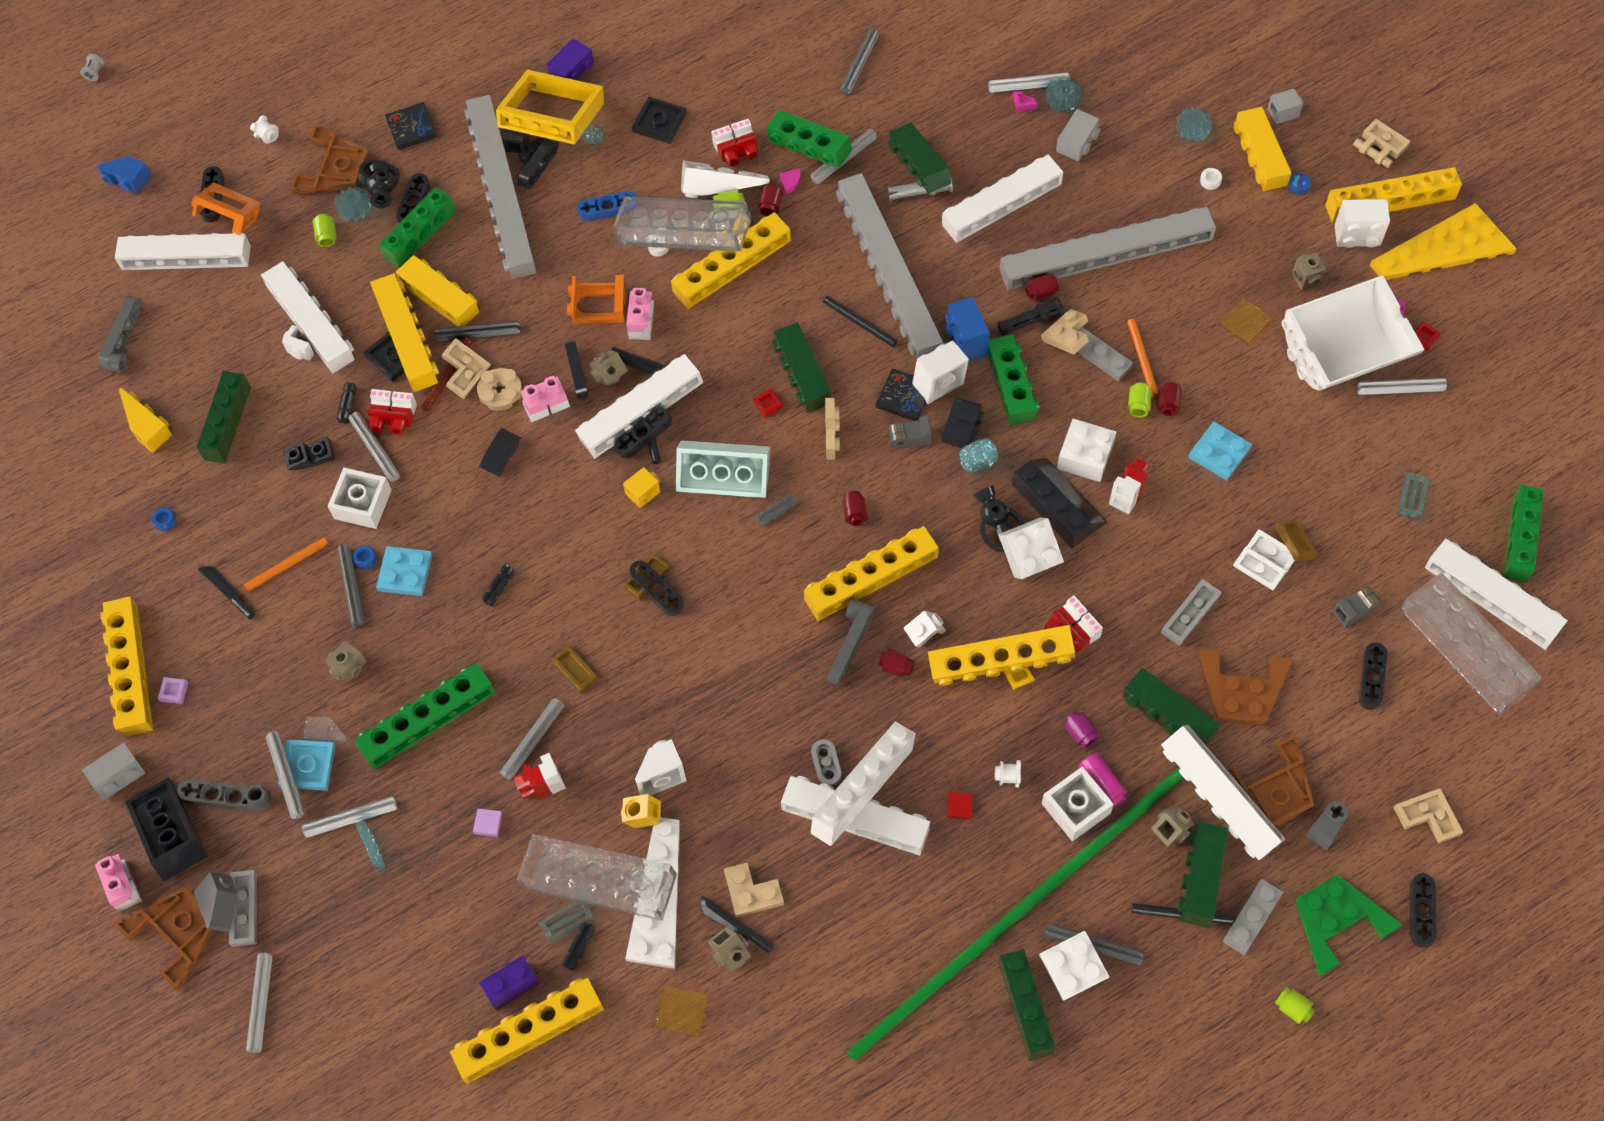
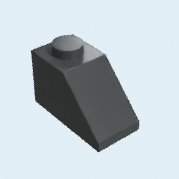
(217, 901)

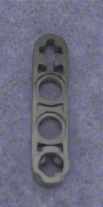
(111, 355)
(861, 616)
(225, 793)

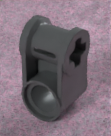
(1326, 827)

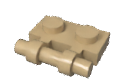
(1384, 138)

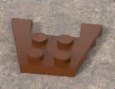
(338, 166)
(1242, 697)
(1285, 792)
(180, 923)

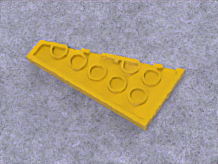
(1448, 244)

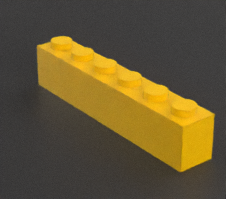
(404, 332)

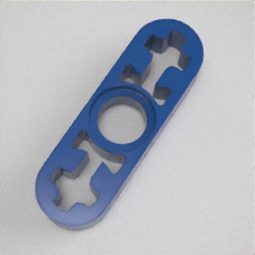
(600, 201)

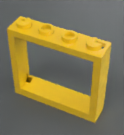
(545, 125)

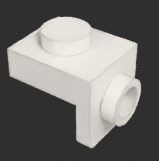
(295, 346)
(924, 627)

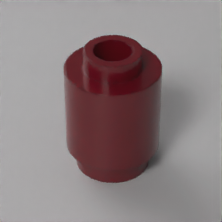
(770, 200)
(1041, 287)
(1169, 399)
(854, 508)
(896, 662)

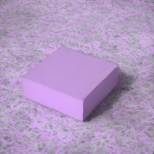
(173, 690)
(487, 822)

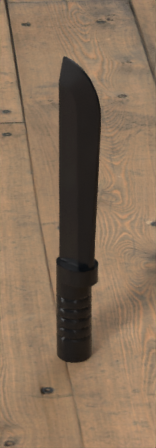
(223, 586)
(725, 919)

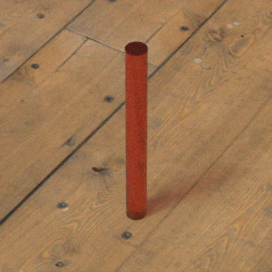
(437, 389)

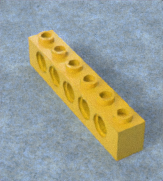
(1401, 192)
(726, 270)
(865, 584)
(941, 658)
(139, 718)
(519, 1043)

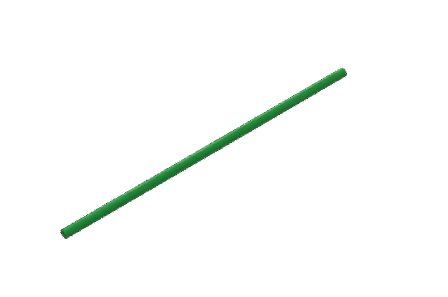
(1013, 916)

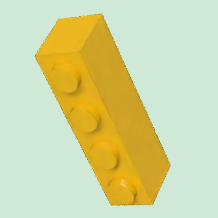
(1262, 149)
(437, 291)

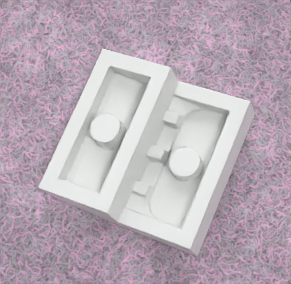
(1265, 560)

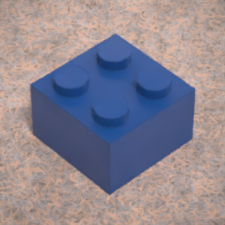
(967, 328)

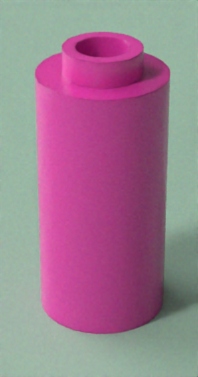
(1104, 778)

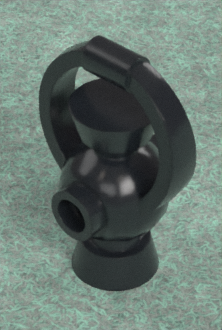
(379, 183)
(997, 520)

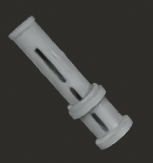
(914, 189)

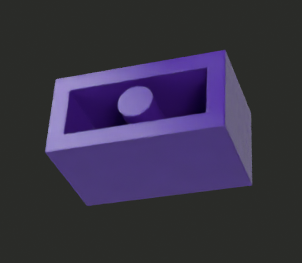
(571, 61)
(509, 982)

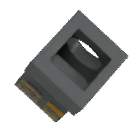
(910, 433)
(1356, 606)

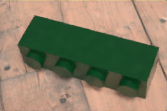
(919, 158)
(801, 366)
(223, 417)
(1167, 707)
(1204, 874)
(1026, 1005)

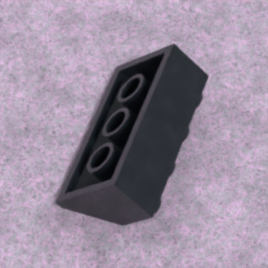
(1057, 500)

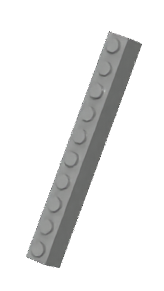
(500, 186)
(1108, 247)
(889, 266)

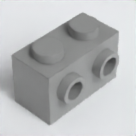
(1077, 135)
(113, 771)

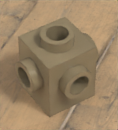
(1309, 271)
(607, 368)
(345, 662)
(1173, 826)
(729, 949)

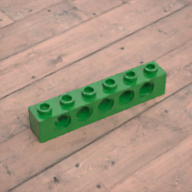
(418, 727)

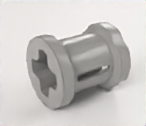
(92, 67)

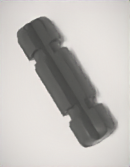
(777, 509)

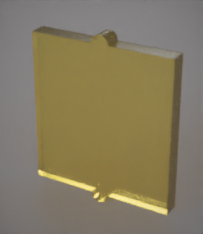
(1245, 321)
(681, 1011)

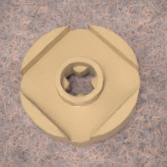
(499, 377)

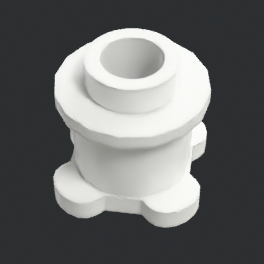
(265, 130)
(1008, 773)

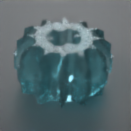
(1063, 95)
(1194, 124)
(352, 204)
(978, 455)

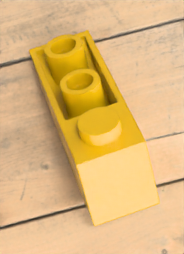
(146, 427)

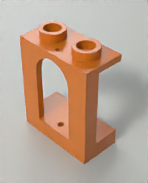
(242, 218)
(581, 290)

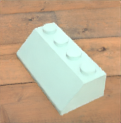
(722, 469)

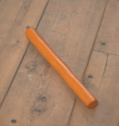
(1142, 356)
(287, 563)

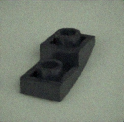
(499, 452)
(305, 456)

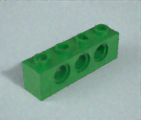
(809, 138)
(417, 227)
(1016, 410)
(1523, 533)

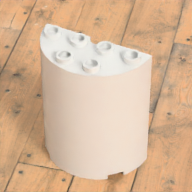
(1348, 334)

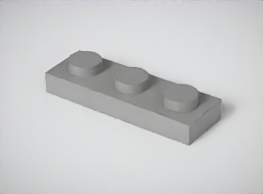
(1105, 356)
(1191, 612)
(1252, 917)
(244, 920)

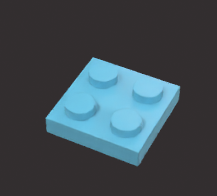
(1220, 450)
(404, 571)
(310, 763)

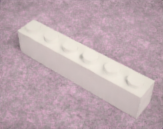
(1002, 198)
(182, 251)
(308, 317)
(660, 390)
(1496, 594)
(862, 783)
(1223, 792)
(873, 822)

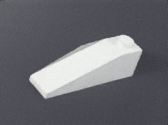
(704, 180)

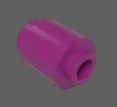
(1081, 729)

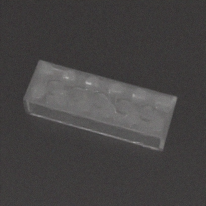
(682, 223)
(1470, 643)
(597, 877)

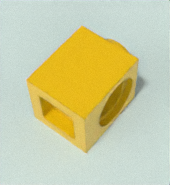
(642, 487)
(641, 811)

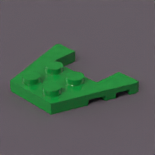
(1333, 909)

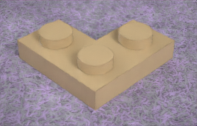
(1065, 332)
(469, 367)
(832, 425)
(1432, 809)
(749, 897)

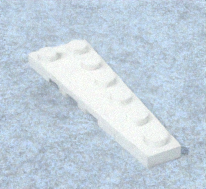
(651, 939)

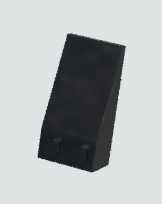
(165, 829)

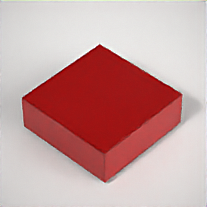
(1427, 335)
(768, 403)
(959, 805)

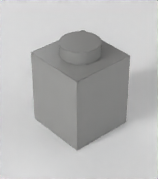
(1285, 106)

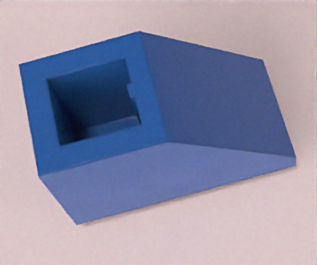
(126, 173)

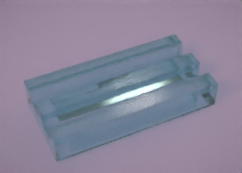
(1410, 512)
(371, 845)
(569, 929)

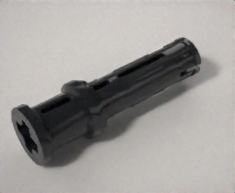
(1040, 313)

